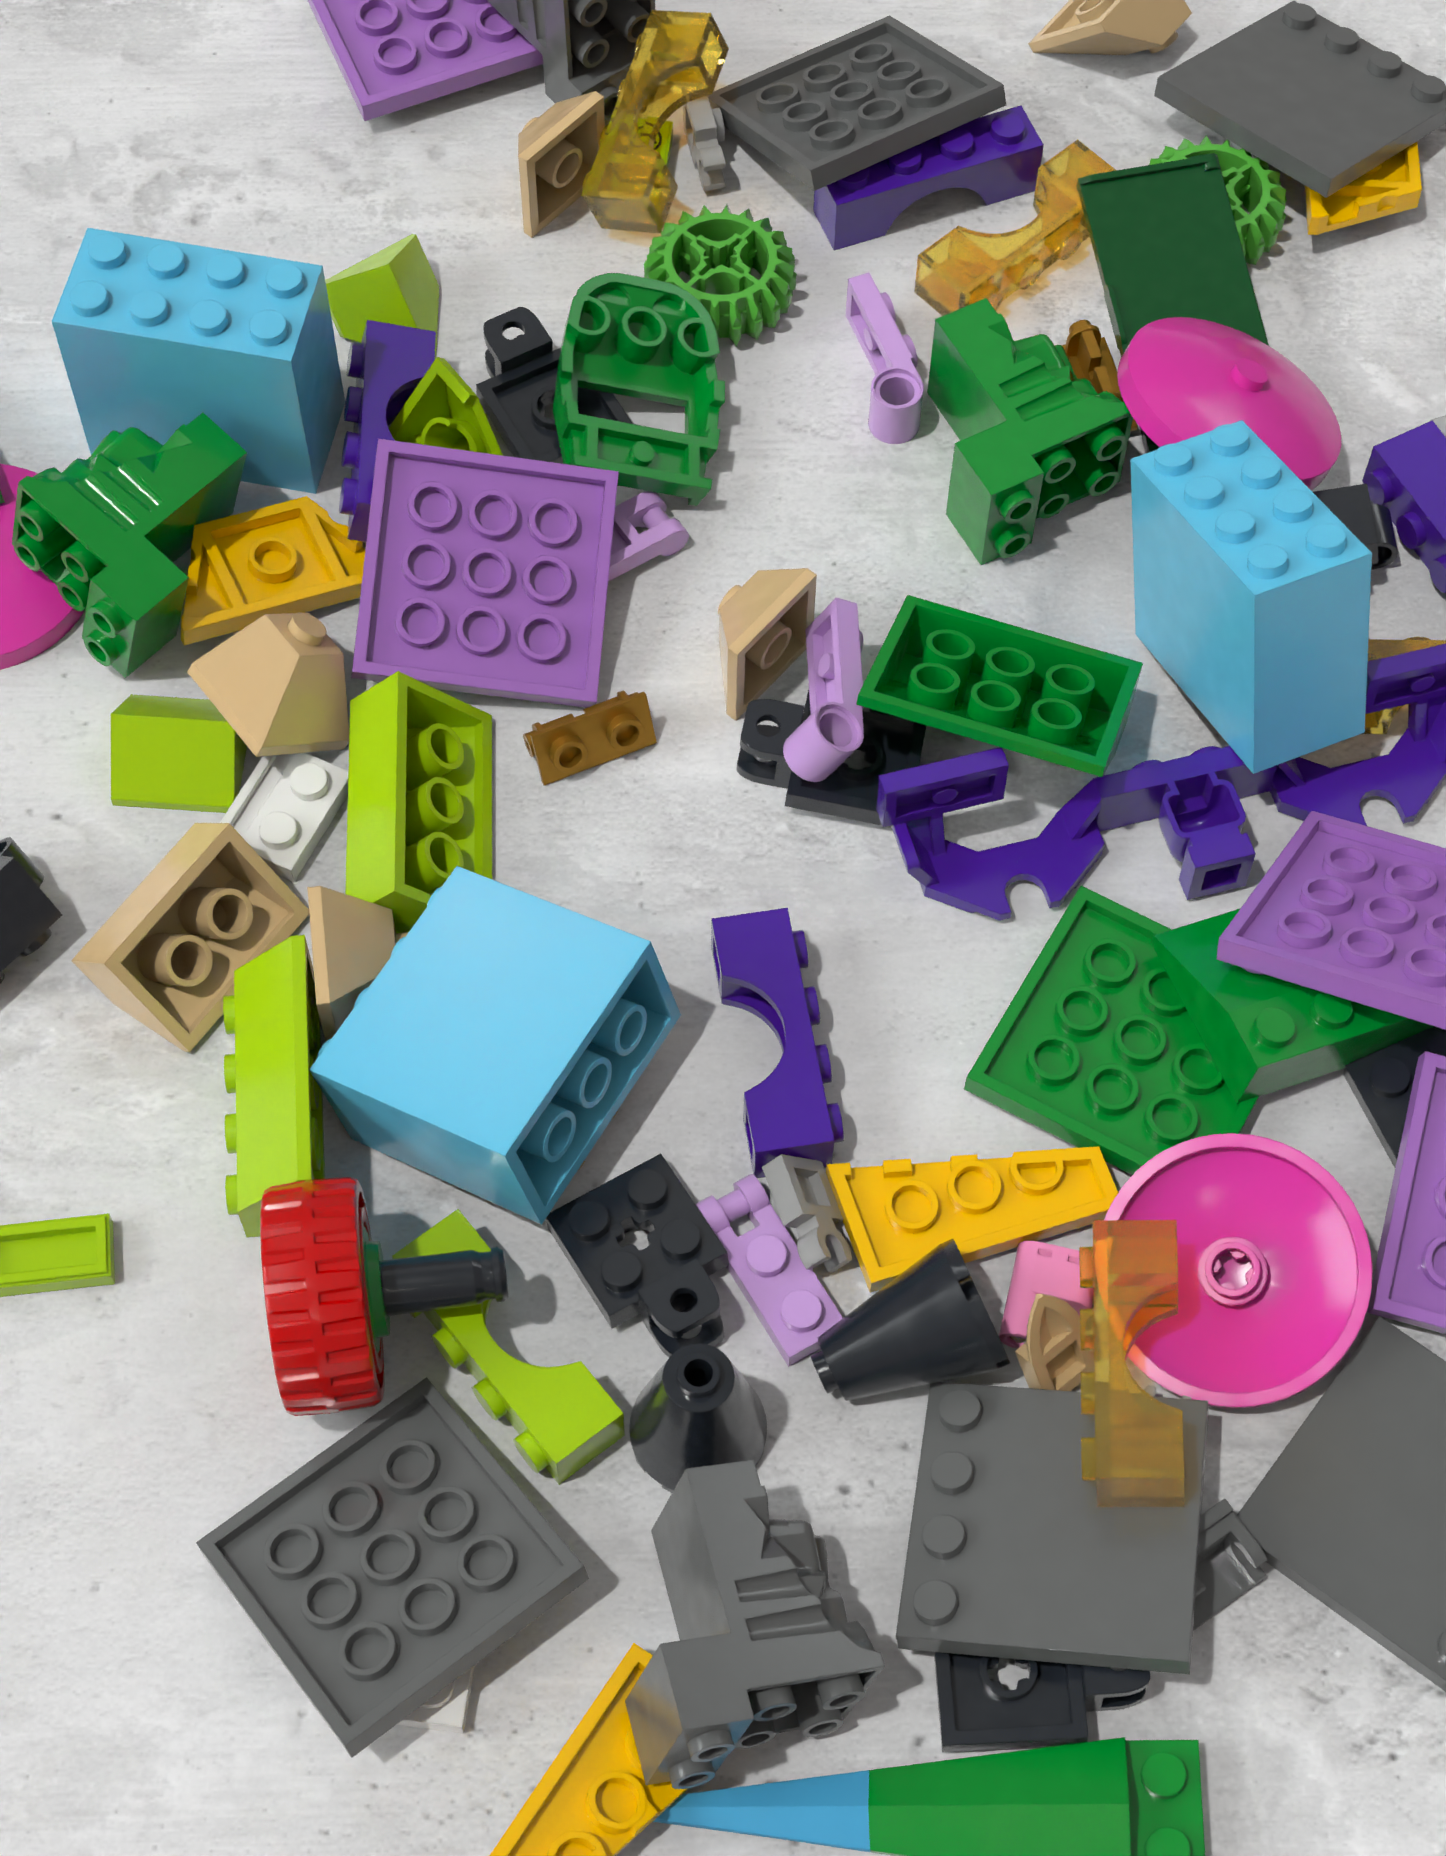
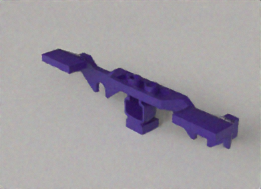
(1189, 795)

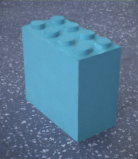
(193, 330)
(1251, 595)
(498, 1042)

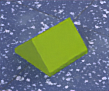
(174, 755)

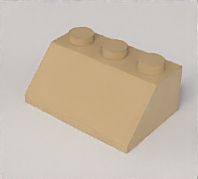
(187, 930)

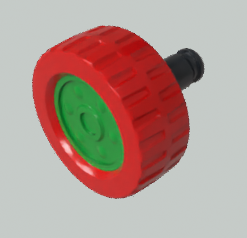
(335, 1293)

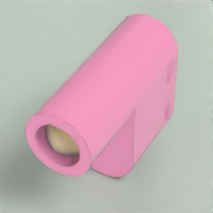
(1041, 1270)

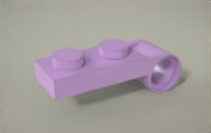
(897, 385)
(834, 684)

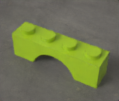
(556, 1410)

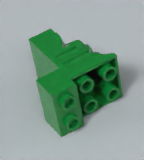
(1024, 430)
(118, 525)

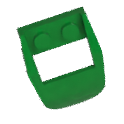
(649, 345)

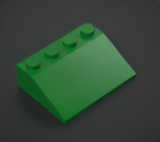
(1003, 685)
(1263, 1027)

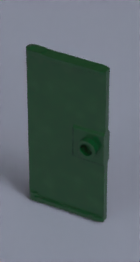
(1168, 248)

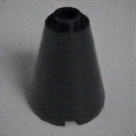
(912, 1332)
(696, 1416)

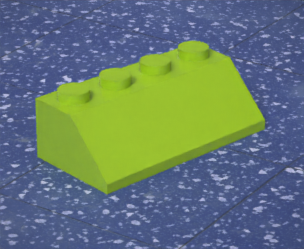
(415, 794)
(277, 1098)

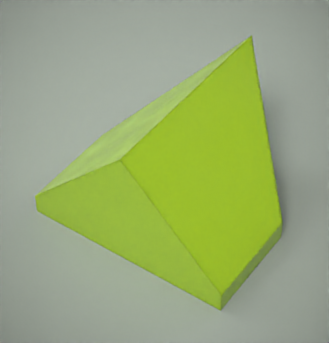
(386, 288)
(444, 414)

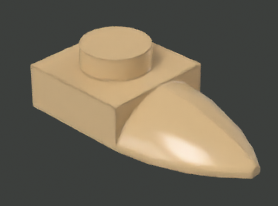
(1053, 1346)

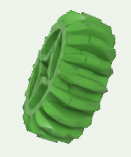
(1246, 183)
(719, 257)

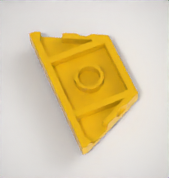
(1378, 193)
(267, 563)

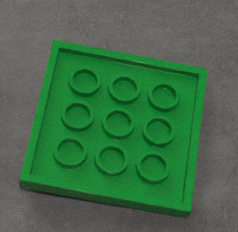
(1105, 1044)

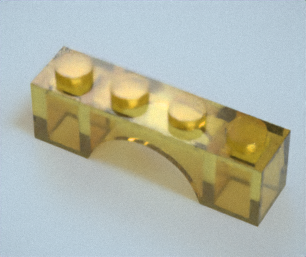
(672, 65)
(993, 266)
(1136, 1438)

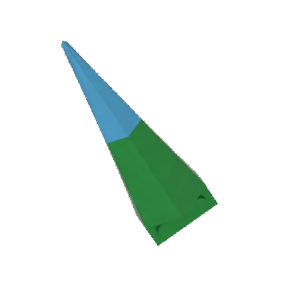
(1029, 1802)

